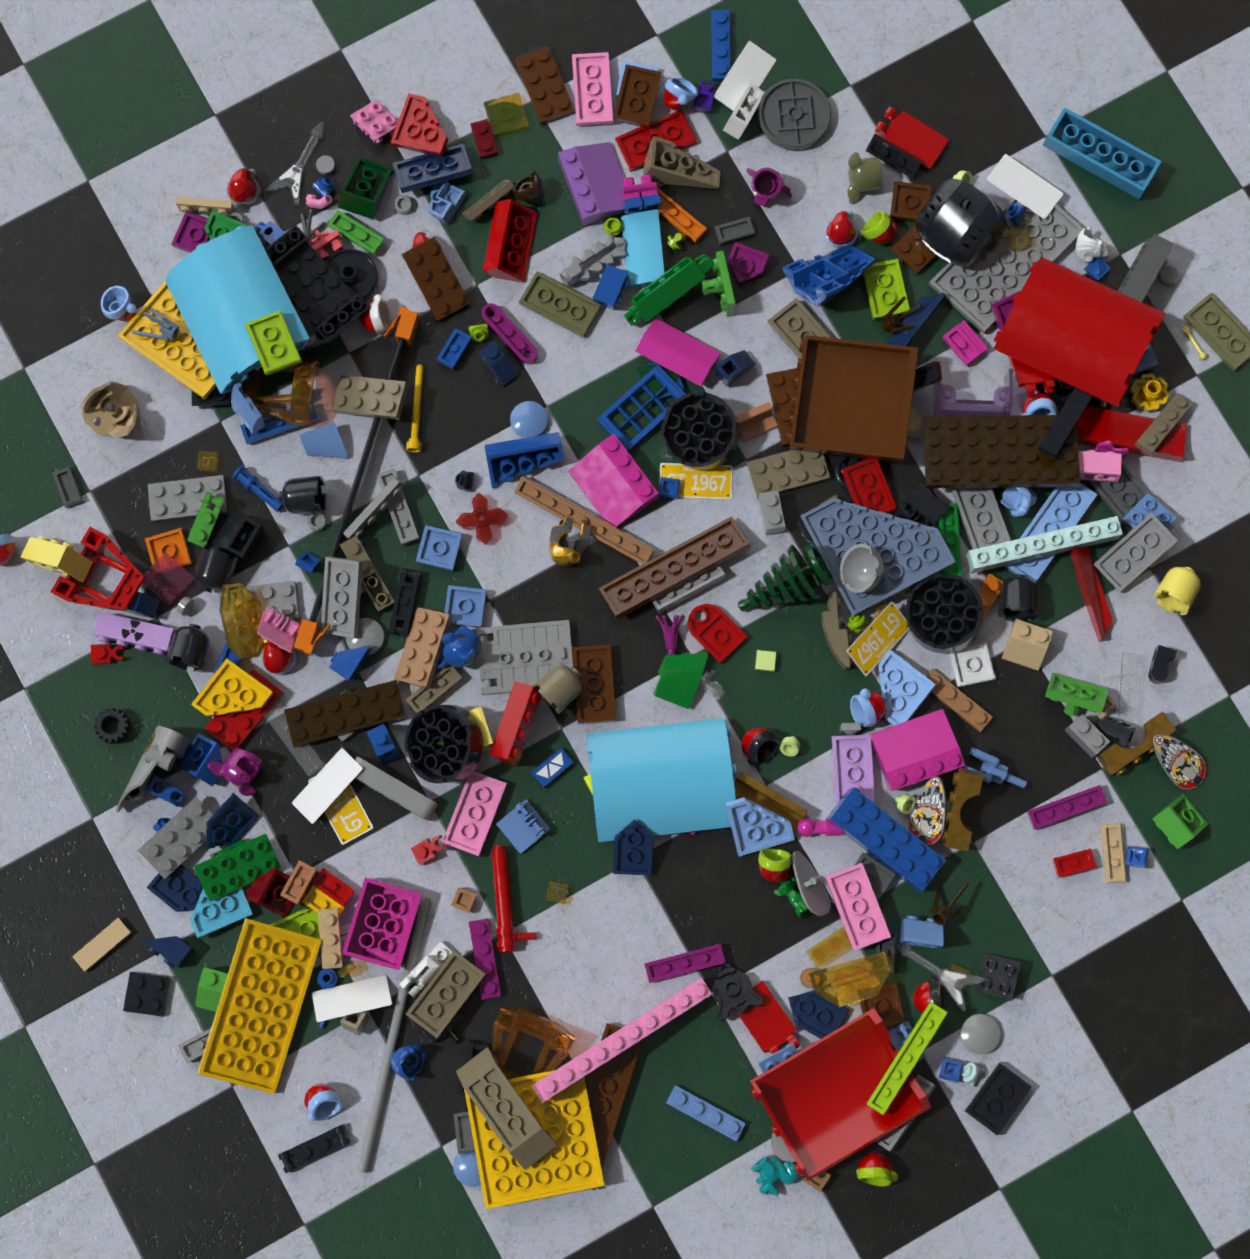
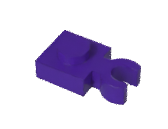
(704, 99)

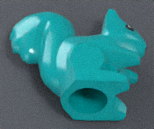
(770, 1171)

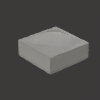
(850, 728)

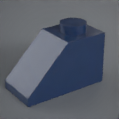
(498, 363)

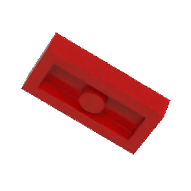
(1074, 863)
(333, 887)

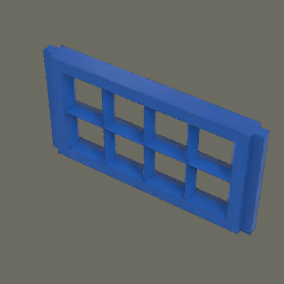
(612, 428)

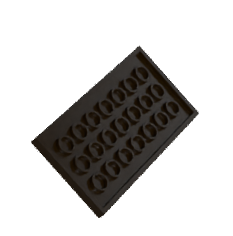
(996, 453)

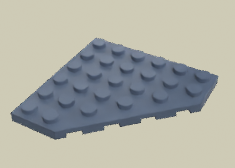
(906, 548)

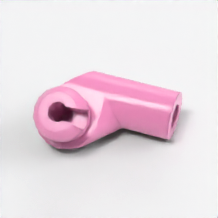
(312, 202)

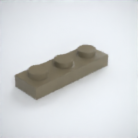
(489, 200)
(441, 683)

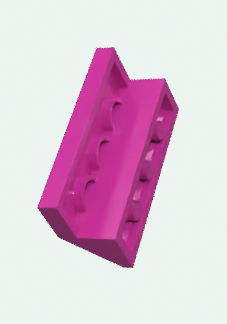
(677, 351)

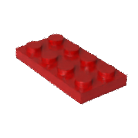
(236, 727)

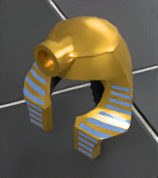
(563, 552)

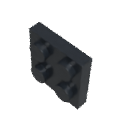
(146, 994)

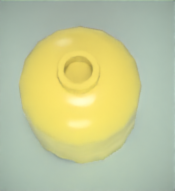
(1178, 590)

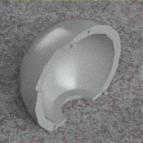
(861, 568)

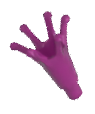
(670, 633)

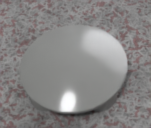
(368, 634)
(980, 1034)

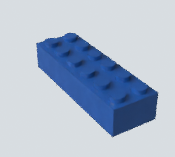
(885, 839)

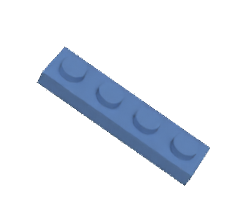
(705, 1113)

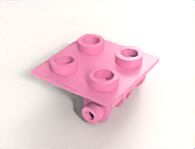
(374, 121)
(276, 631)

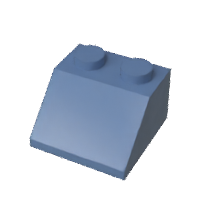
(921, 933)

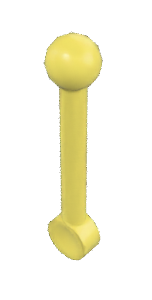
(1185, 330)

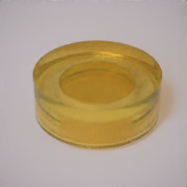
(346, 969)

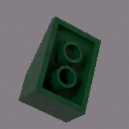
(364, 188)

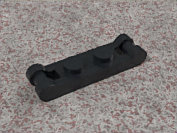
(404, 602)
(314, 1148)

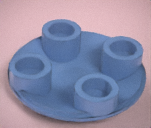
(529, 419)
(466, 1169)

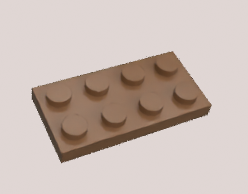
(423, 647)

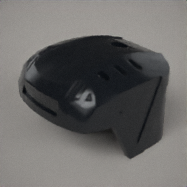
(951, 225)

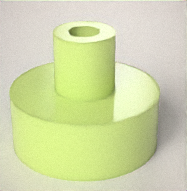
(964, 175)
(790, 746)
(905, 803)

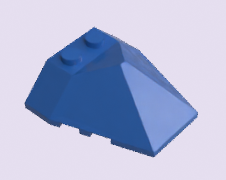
(827, 276)

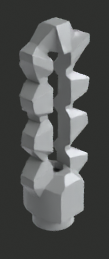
(575, 272)

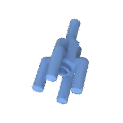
(993, 770)

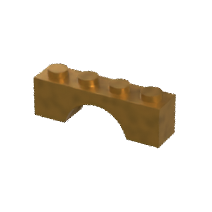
(1117, 757)
(967, 785)

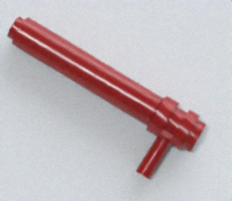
(505, 931)

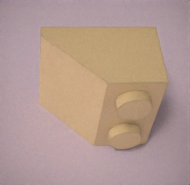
(1026, 644)

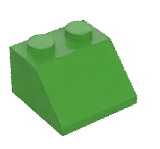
(1180, 821)
(210, 989)

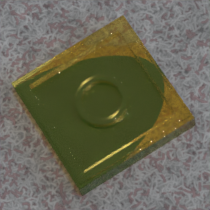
(506, 115)

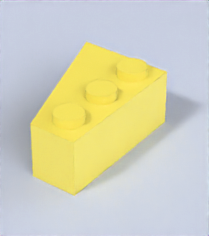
(57, 557)

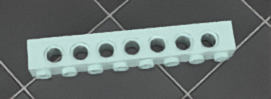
(1043, 544)

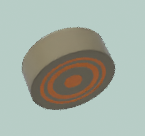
(805, 979)

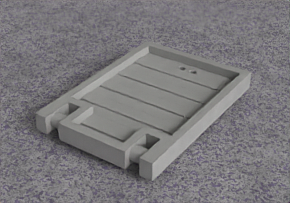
(522, 653)

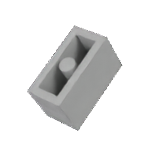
(771, 512)
(1087, 736)

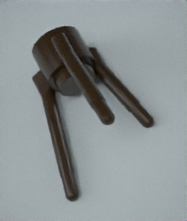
(892, 322)
(942, 913)

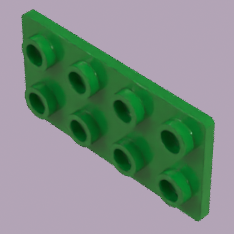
(236, 866)

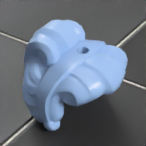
(1018, 500)

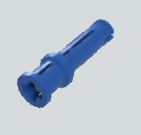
(251, 483)

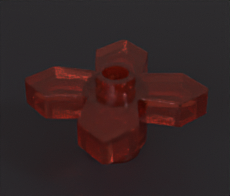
(492, 517)

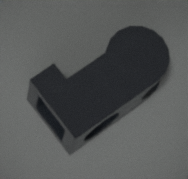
(1158, 668)
(1117, 729)

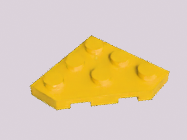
(231, 692)

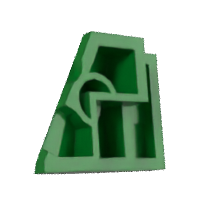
(680, 677)

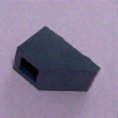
(734, 367)
(143, 605)
(172, 948)

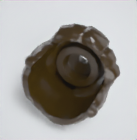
(528, 189)

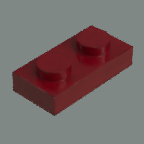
(484, 139)

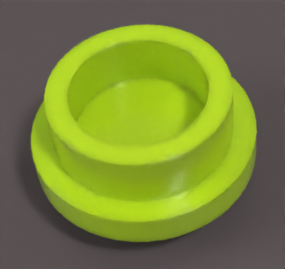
(613, 226)

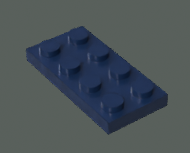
(432, 169)

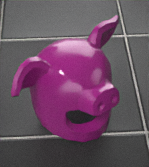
(767, 185)
(239, 770)

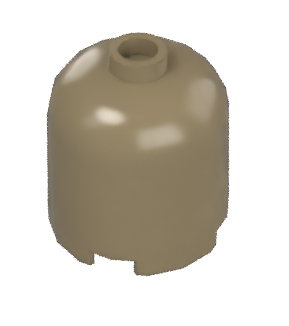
(560, 687)

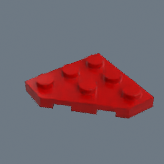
(419, 128)

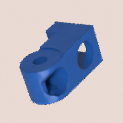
(165, 791)

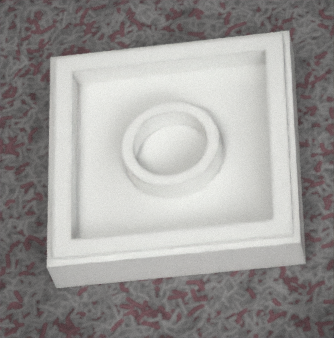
(972, 665)

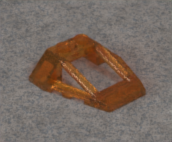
(300, 395)
(553, 1034)

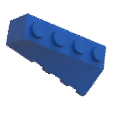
(521, 456)

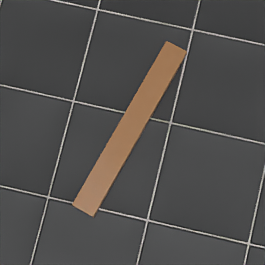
(599, 528)

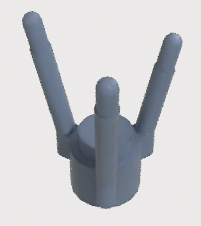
(168, 329)

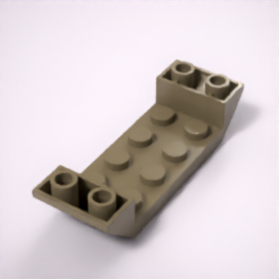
(505, 1109)

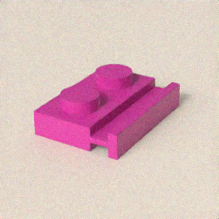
(964, 343)

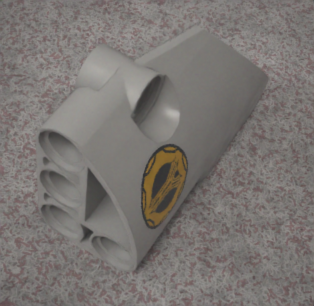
(160, 752)

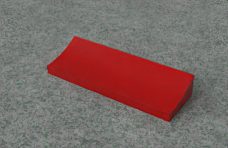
(1124, 430)

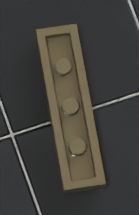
(1163, 424)

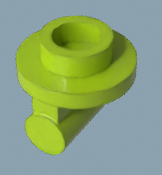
(674, 242)
(479, 332)
(857, 624)

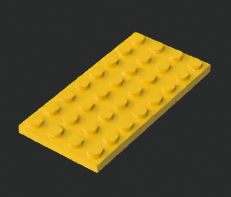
(259, 1006)

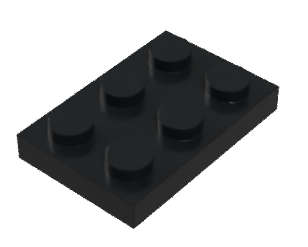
(998, 1099)

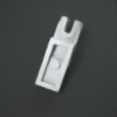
(426, 969)

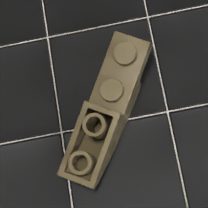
(370, 578)
(837, 638)

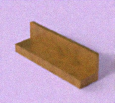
(768, 798)

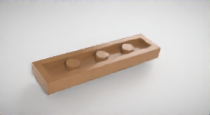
(958, 702)

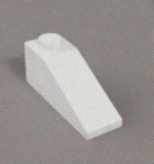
(743, 111)

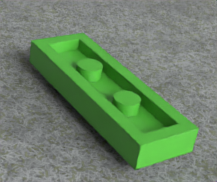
(356, 232)

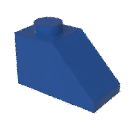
(349, 661)

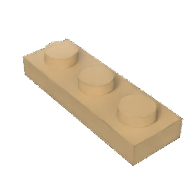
(204, 206)
(330, 936)

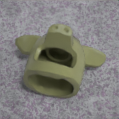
(863, 176)

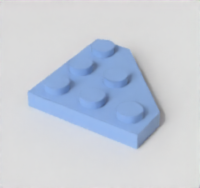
(902, 688)
(756, 826)

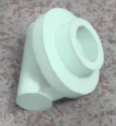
(970, 1073)

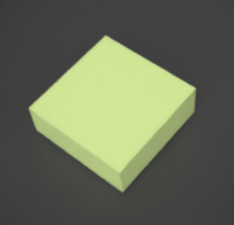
(765, 661)

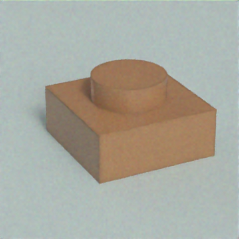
(464, 900)
(819, 1181)

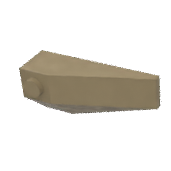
(675, 167)

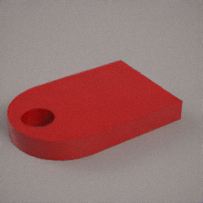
(715, 633)

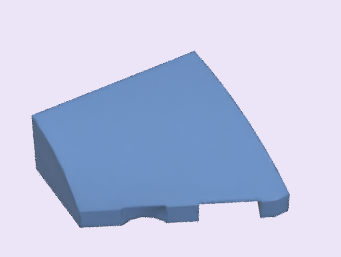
(445, 201)
(246, 409)
(324, 442)

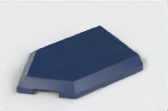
(229, 822)
(633, 851)
(178, 889)
(816, 1014)

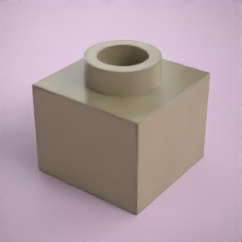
(361, 1020)

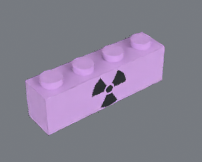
(133, 632)

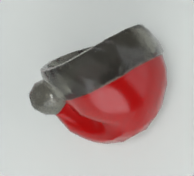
(929, 992)

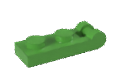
(205, 520)

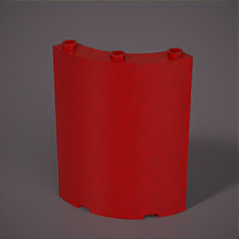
(1078, 331)
(824, 1093)

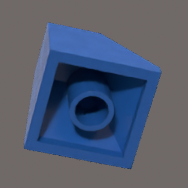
(199, 756)

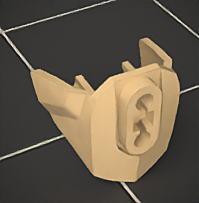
(117, 421)

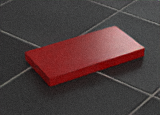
(636, 143)

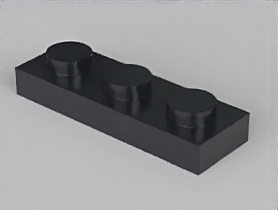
(894, 155)

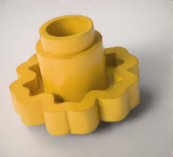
(1149, 392)

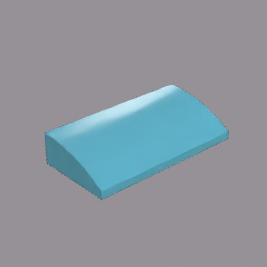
(642, 247)

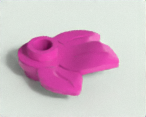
(1108, 446)

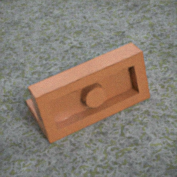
(756, 421)
(299, 883)

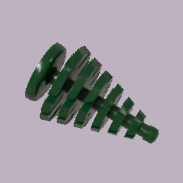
(790, 578)

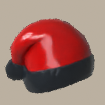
(759, 745)

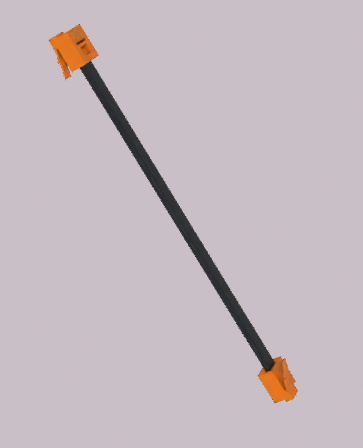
(308, 632)

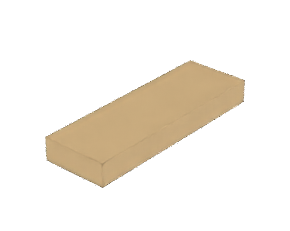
(1113, 853)
(101, 944)

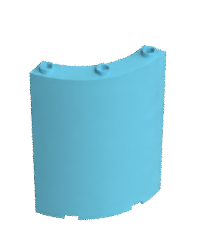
(223, 289)
(662, 777)

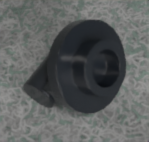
(464, 481)

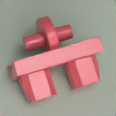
(325, 241)

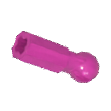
(808, 827)

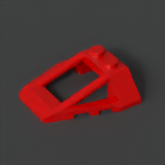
(94, 545)

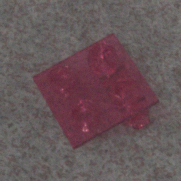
(167, 578)

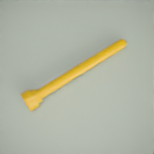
(414, 444)

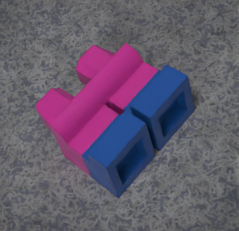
(640, 196)

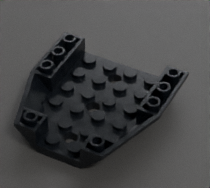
(322, 309)

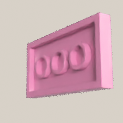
(592, 89)
(474, 813)
(857, 906)

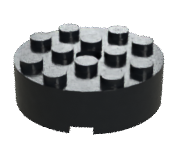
(719, 434)
(948, 632)
(443, 743)

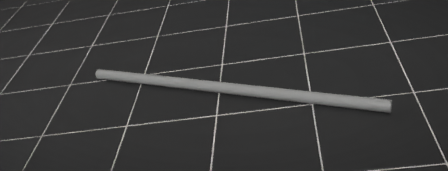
(392, 1037)

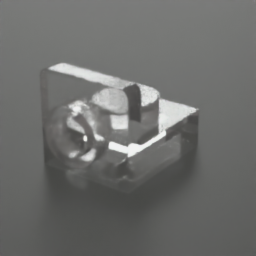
(712, 688)

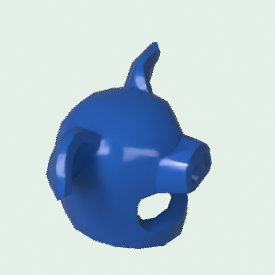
(460, 651)

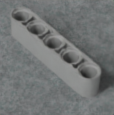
(395, 790)

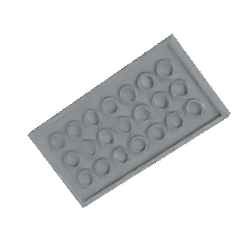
(1003, 270)

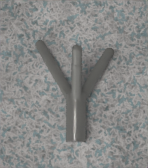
(306, 228)

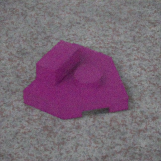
(747, 262)

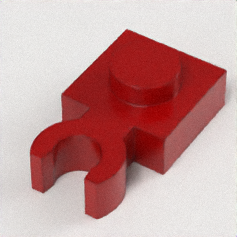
(104, 654)
(427, 849)

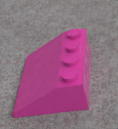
(613, 482)
(916, 750)
(381, 924)

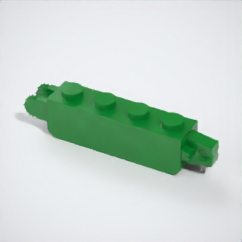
(668, 288)

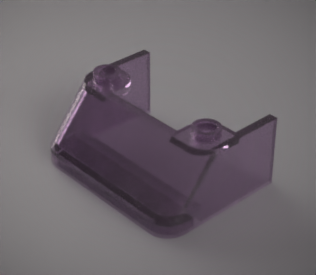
(946, 404)

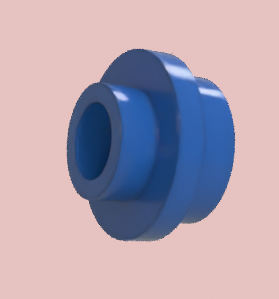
(333, 980)

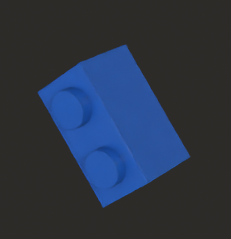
(611, 286)

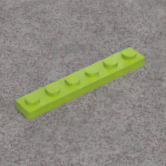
(907, 1058)

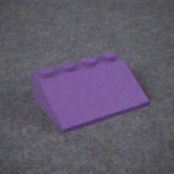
(593, 181)

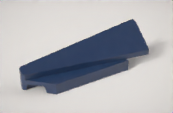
(918, 319)

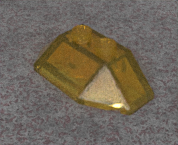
(241, 619)
(851, 980)

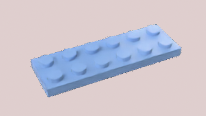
(1060, 511)

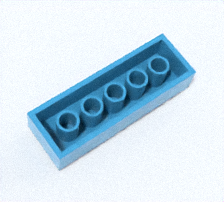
(1101, 153)

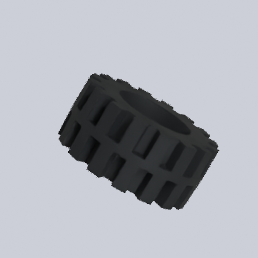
(104, 717)

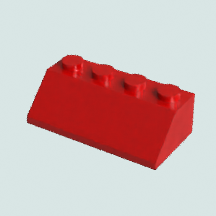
(510, 241)
(516, 723)

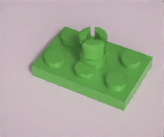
(720, 284)
(1076, 694)

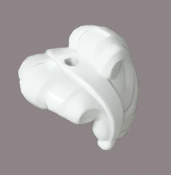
(1089, 247)

